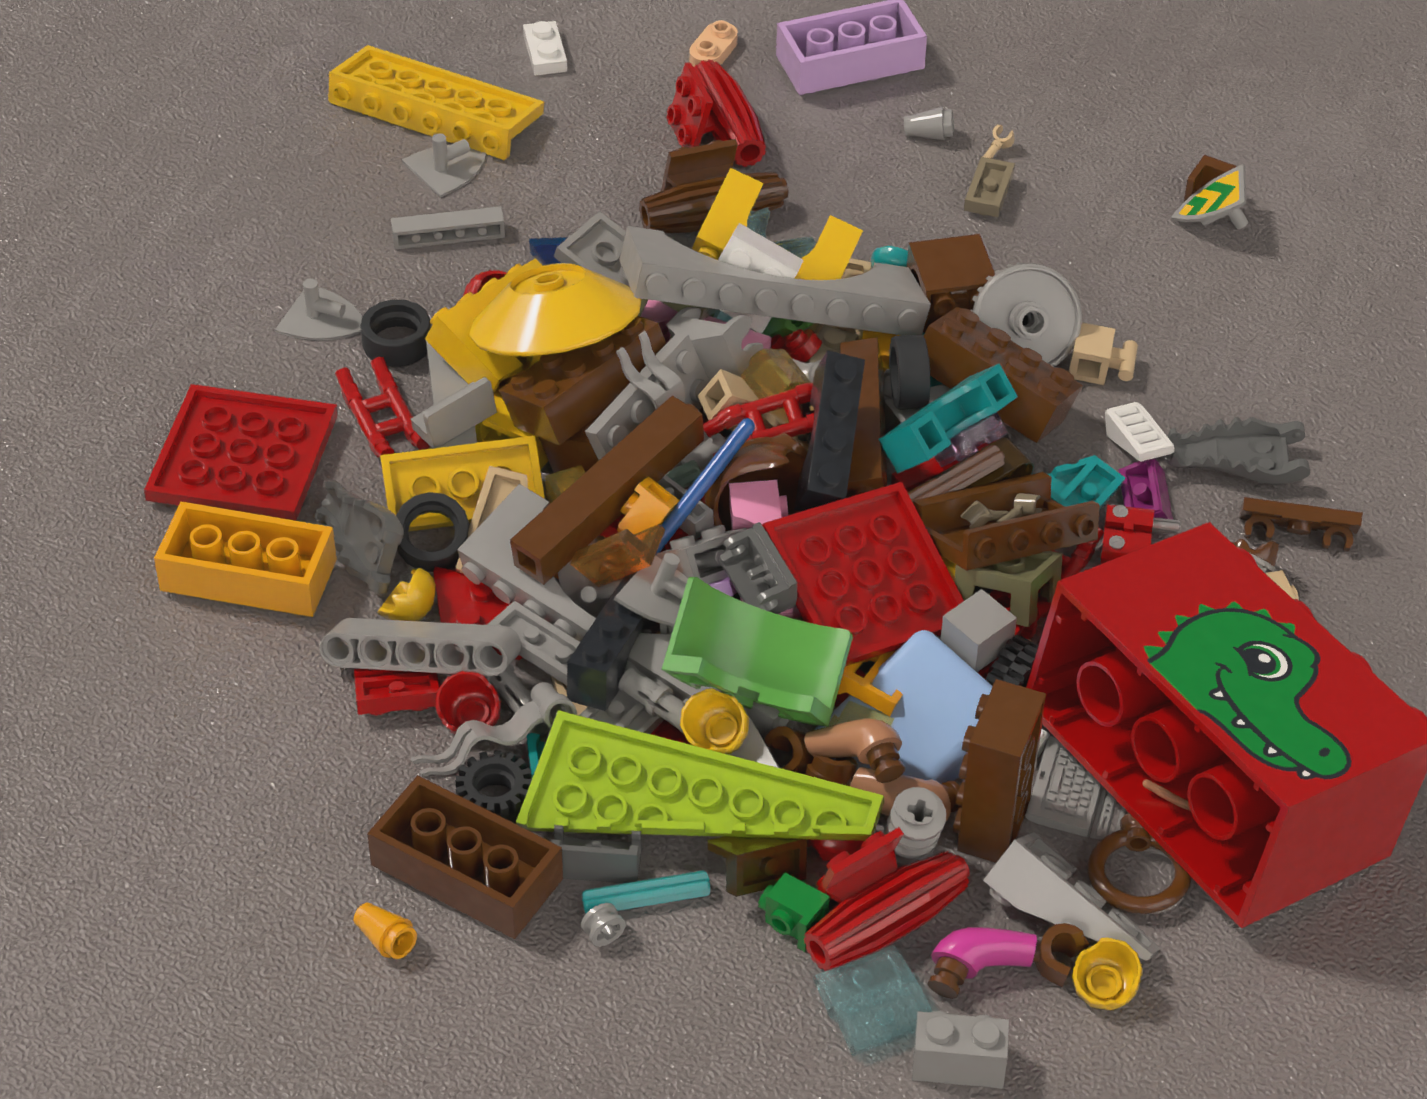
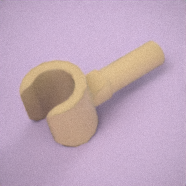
(999, 142)

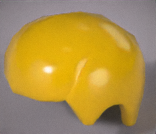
(410, 600)
(714, 721)
(1107, 974)

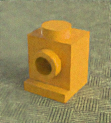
(648, 508)

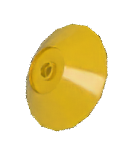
(554, 312)

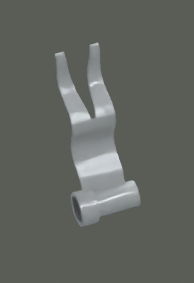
(704, 451)
(543, 707)

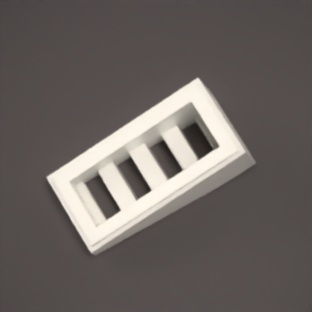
(1137, 432)

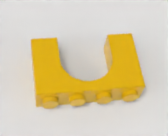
(734, 206)
(452, 340)

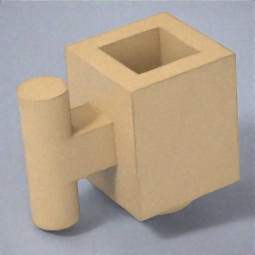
(1095, 354)

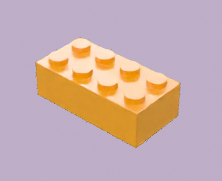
(246, 559)

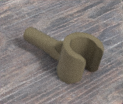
(1023, 506)
(979, 515)

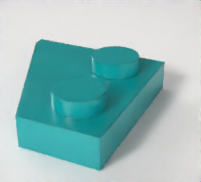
(1085, 482)

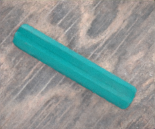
(649, 891)

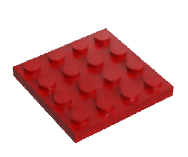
(242, 452)
(867, 569)

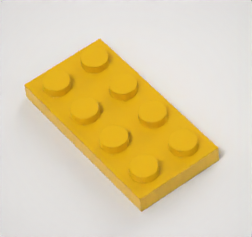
(457, 473)

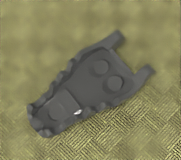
(1242, 448)
(362, 534)

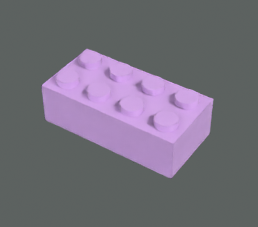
(850, 46)

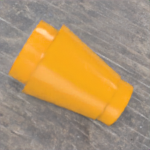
(386, 930)

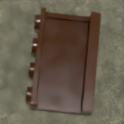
(1010, 539)

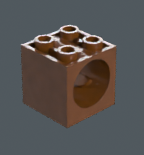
(949, 272)

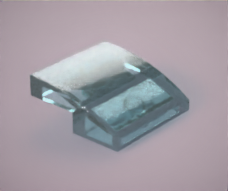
(872, 999)

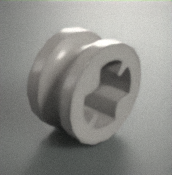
(603, 924)

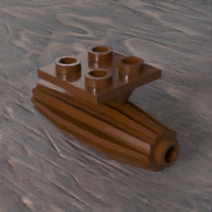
(692, 184)

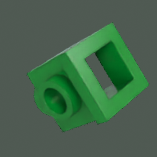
(793, 907)

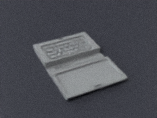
(1070, 796)

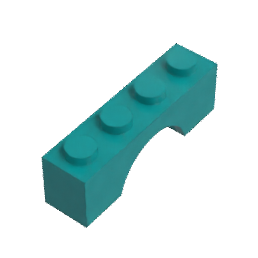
(954, 411)

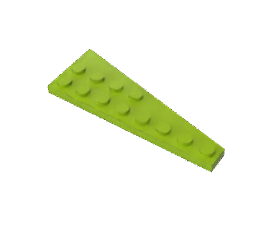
(629, 781)

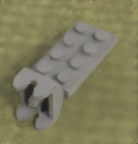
(694, 354)

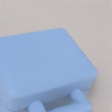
(934, 708)

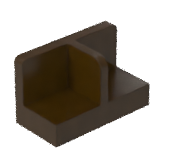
(758, 862)

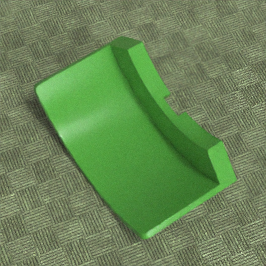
(757, 654)

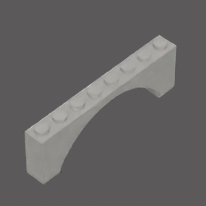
(877, 301)
(489, 560)

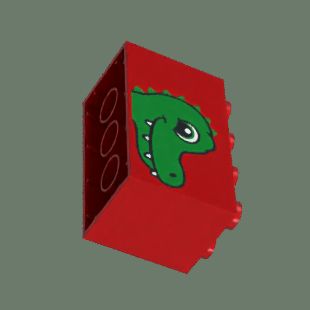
(1241, 704)

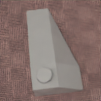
(1042, 884)

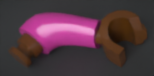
(974, 948)

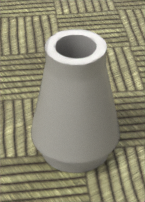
(930, 124)

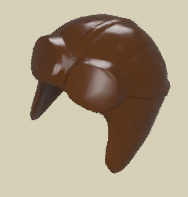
(759, 460)

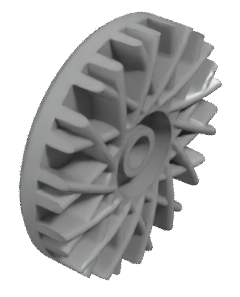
(1042, 293)

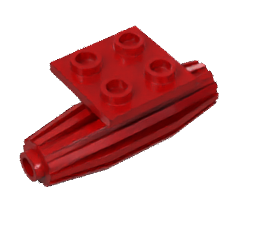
(714, 102)
(880, 899)

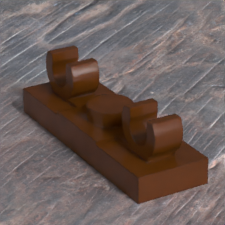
(1300, 520)

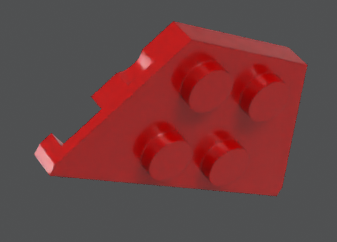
(465, 601)

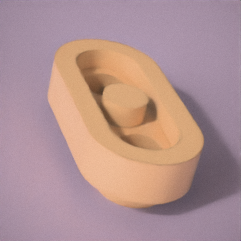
(714, 43)

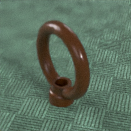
(1135, 839)

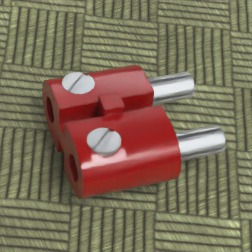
(1131, 529)

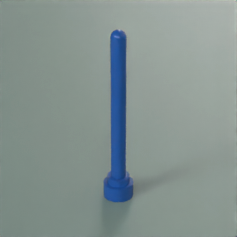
(705, 480)

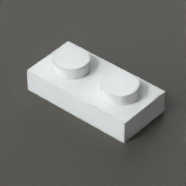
(545, 48)

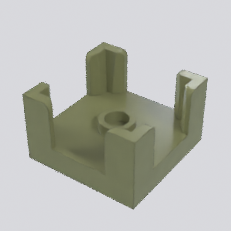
(1020, 578)

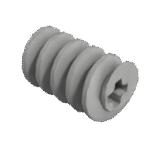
(921, 819)

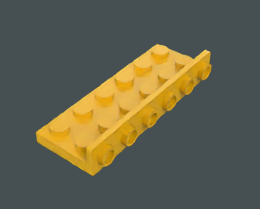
(432, 100)

